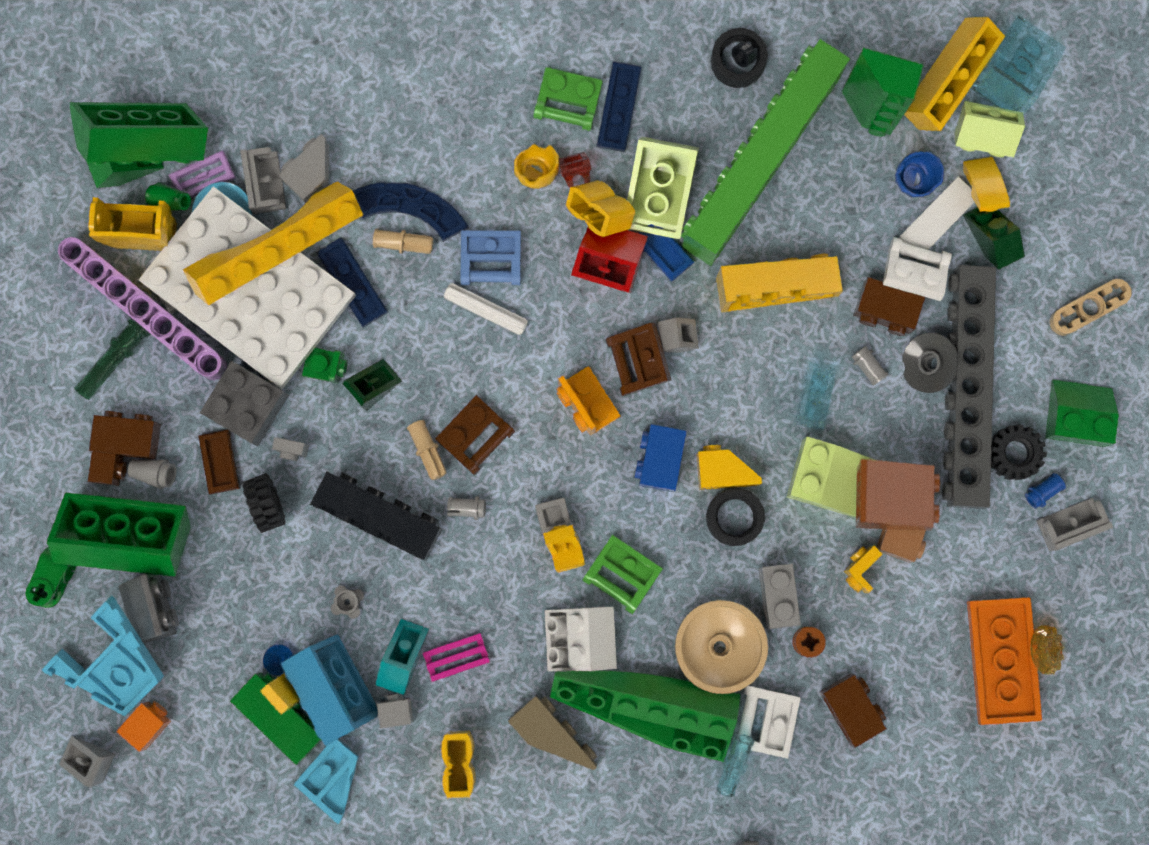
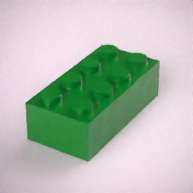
(119, 534)

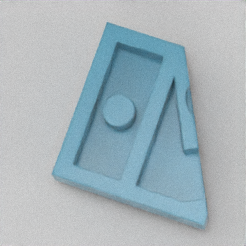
(330, 779)

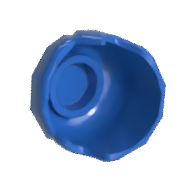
(929, 169)

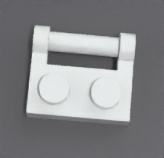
(916, 276)
(777, 721)

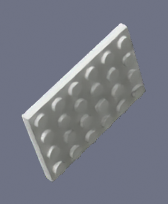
(265, 322)

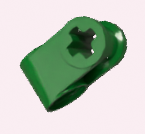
(51, 578)

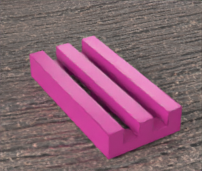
(432, 665)

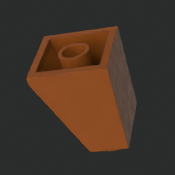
(896, 495)

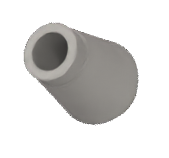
(153, 472)

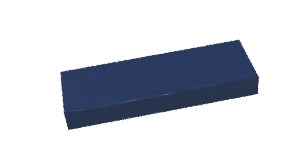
(619, 106)
(344, 268)

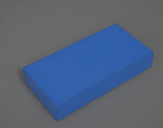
(667, 254)

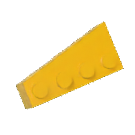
(778, 282)

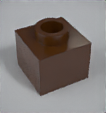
(106, 469)

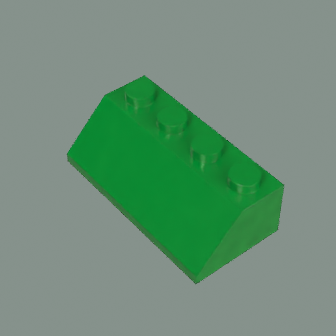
(881, 90)
(138, 132)

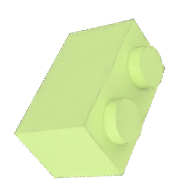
(989, 129)

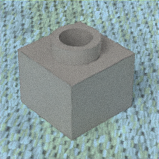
(678, 335)
(394, 711)

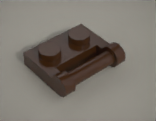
(646, 357)
(468, 427)

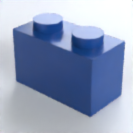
(661, 458)

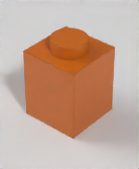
(144, 725)

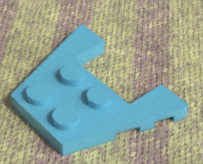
(120, 673)

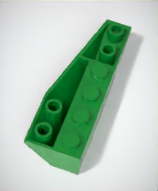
(654, 708)

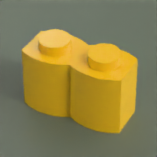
(600, 208)
(459, 774)

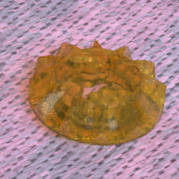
(1042, 639)

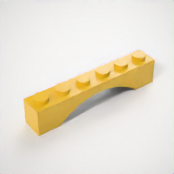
(230, 269)

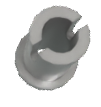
(869, 365)
(466, 507)

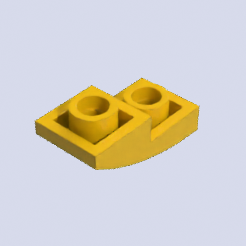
(987, 184)

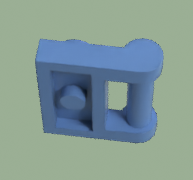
(490, 247)

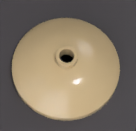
(743, 640)

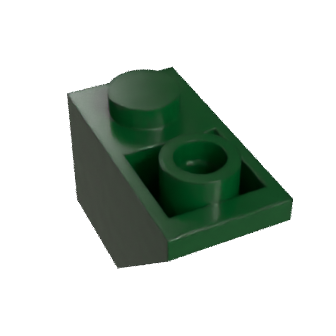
(996, 236)

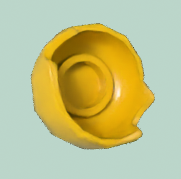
(545, 158)

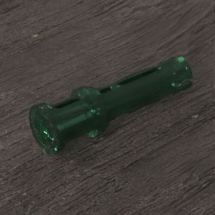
(120, 348)

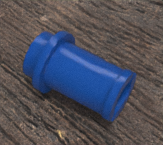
(1044, 491)

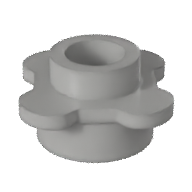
(339, 605)

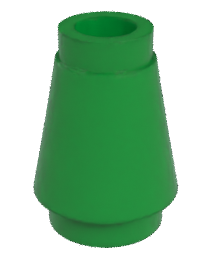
(173, 197)

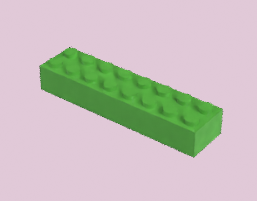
(767, 148)

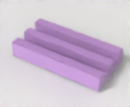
(229, 176)

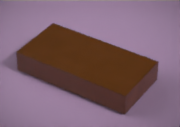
(219, 462)

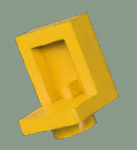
(564, 548)
(862, 560)

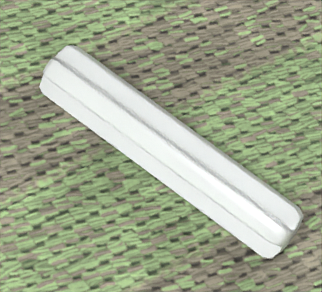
(485, 309)

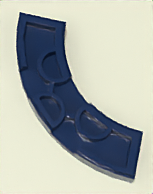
(413, 201)

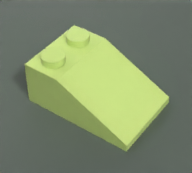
(661, 186)
(825, 476)

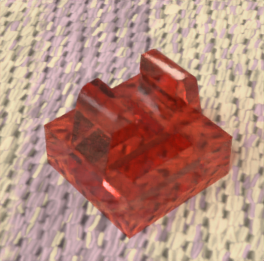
(574, 165)

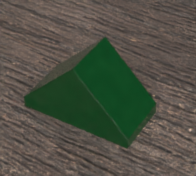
(372, 384)

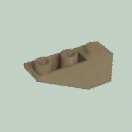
(544, 731)

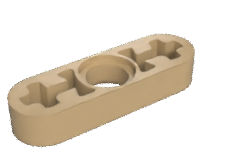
(1094, 296)

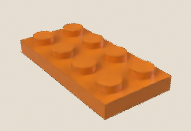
(1002, 661)

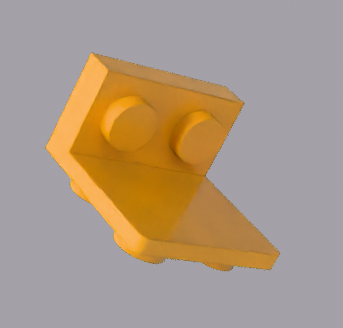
(588, 400)

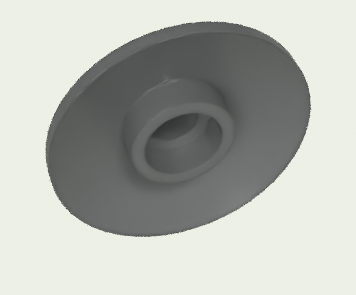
(918, 360)

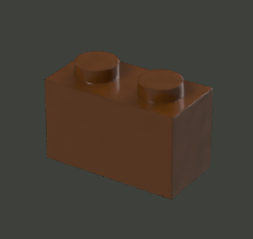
(888, 307)
(125, 436)
(853, 709)

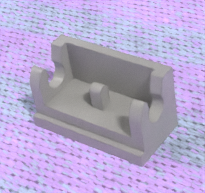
(262, 180)
(1074, 524)

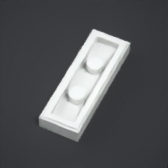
(939, 215)

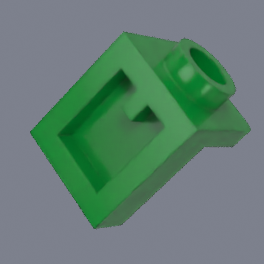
(325, 365)

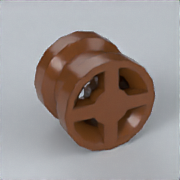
(802, 642)

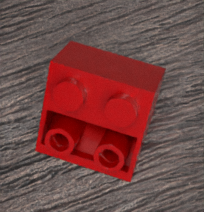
(610, 259)

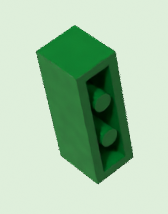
(289, 731)

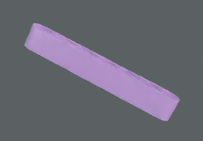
(130, 302)

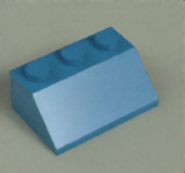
(330, 689)

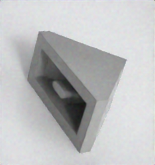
(86, 761)

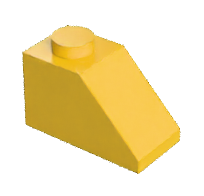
(723, 470)

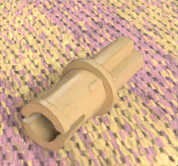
(402, 241)
(427, 449)

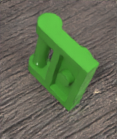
(571, 90)
(629, 566)

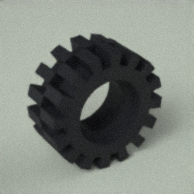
(1034, 452)
(263, 503)

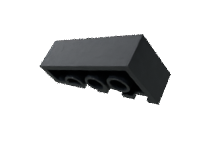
(377, 516)

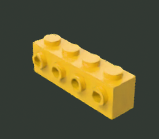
(954, 73)

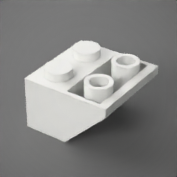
(580, 639)

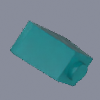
(401, 657)

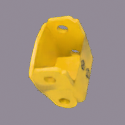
(131, 225)

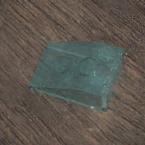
(1019, 67)

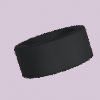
(733, 79)
(758, 517)

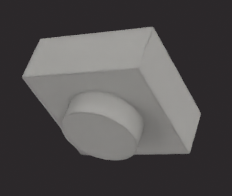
(290, 449)
(552, 514)

